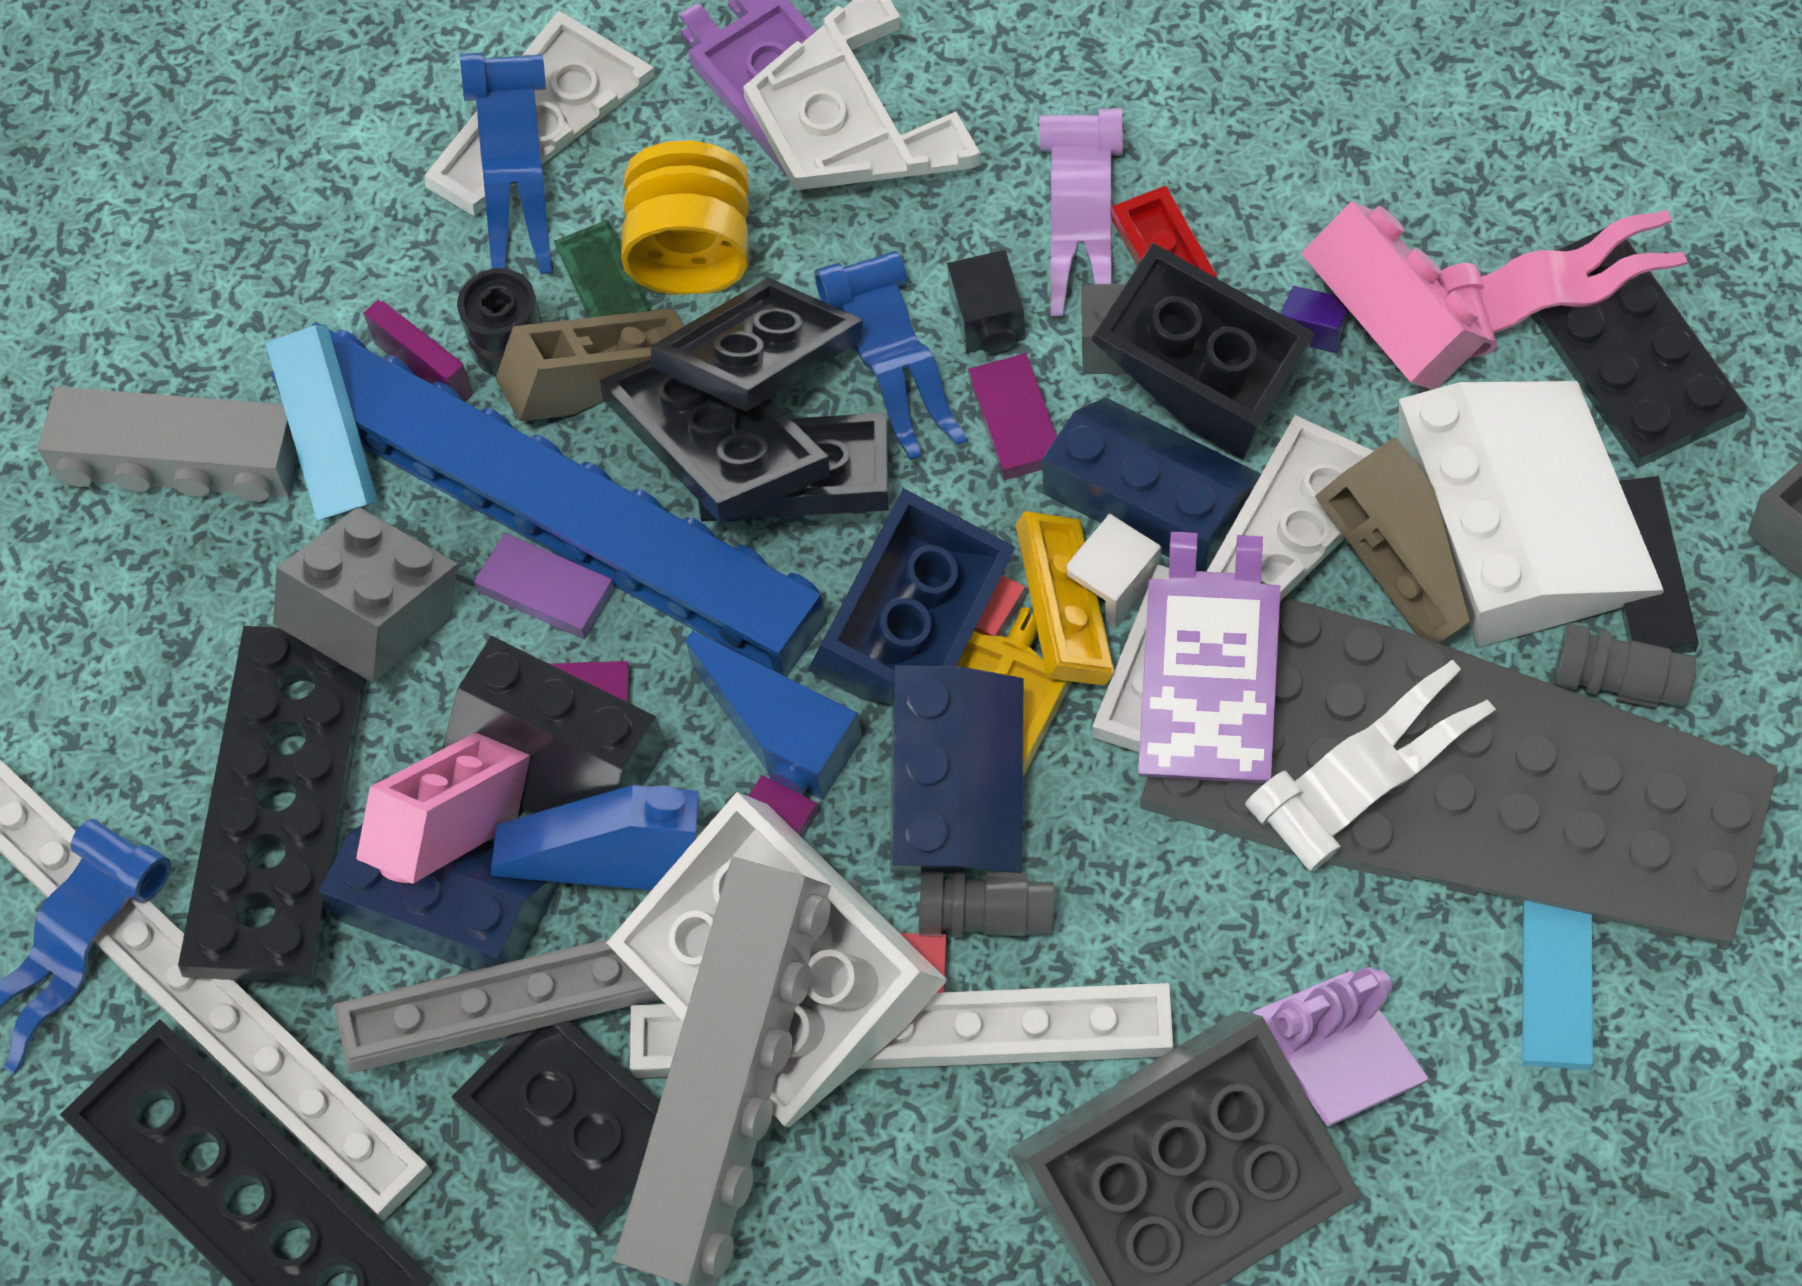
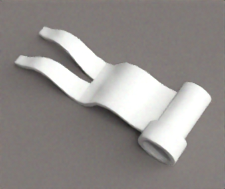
(1358, 772)

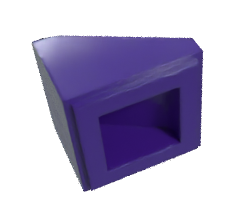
(1320, 313)

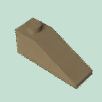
(559, 364)
(1399, 534)

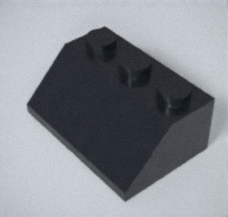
(574, 731)

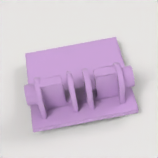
(1343, 1044)

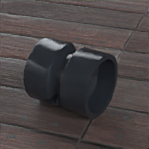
(489, 310)

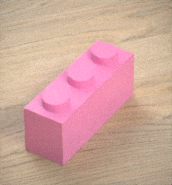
(1395, 294)
(441, 807)

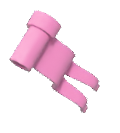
(1555, 277)

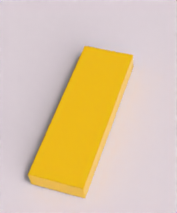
(1064, 610)

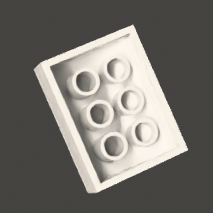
(1527, 504)
(862, 969)

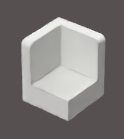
(1116, 566)

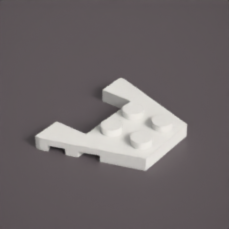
(829, 118)

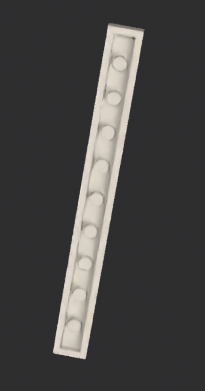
(222, 1019)

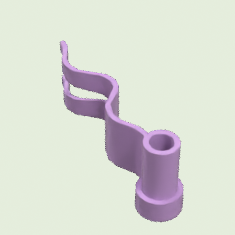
(1080, 192)

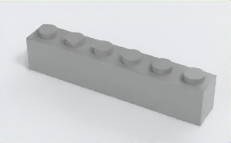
(724, 1074)

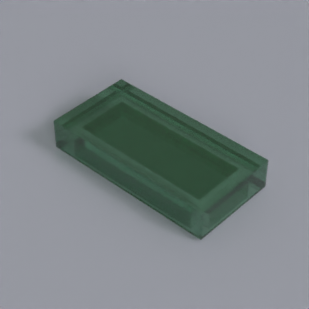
(597, 272)

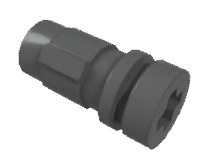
(1632, 669)
(996, 906)

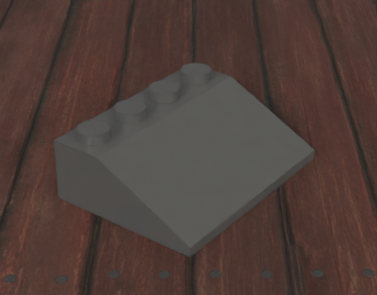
(1188, 1164)

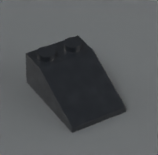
(1202, 348)

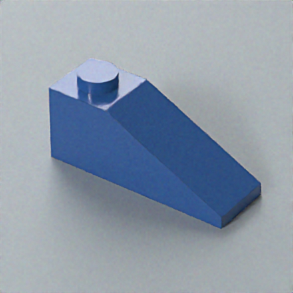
(787, 726)
(602, 840)

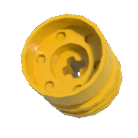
(685, 218)

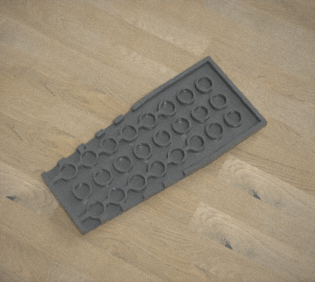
(1529, 805)

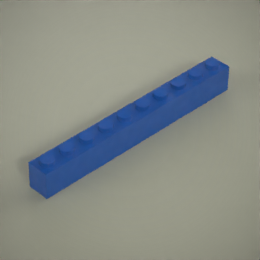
(578, 511)

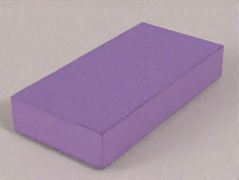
(544, 585)

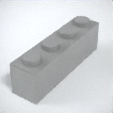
(169, 443)

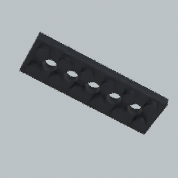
(238, 826)
(249, 1153)

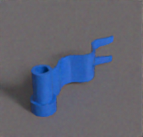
(509, 145)
(889, 341)
(71, 920)

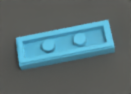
(321, 421)
(1556, 987)

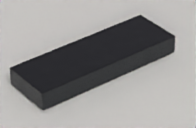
(1666, 617)

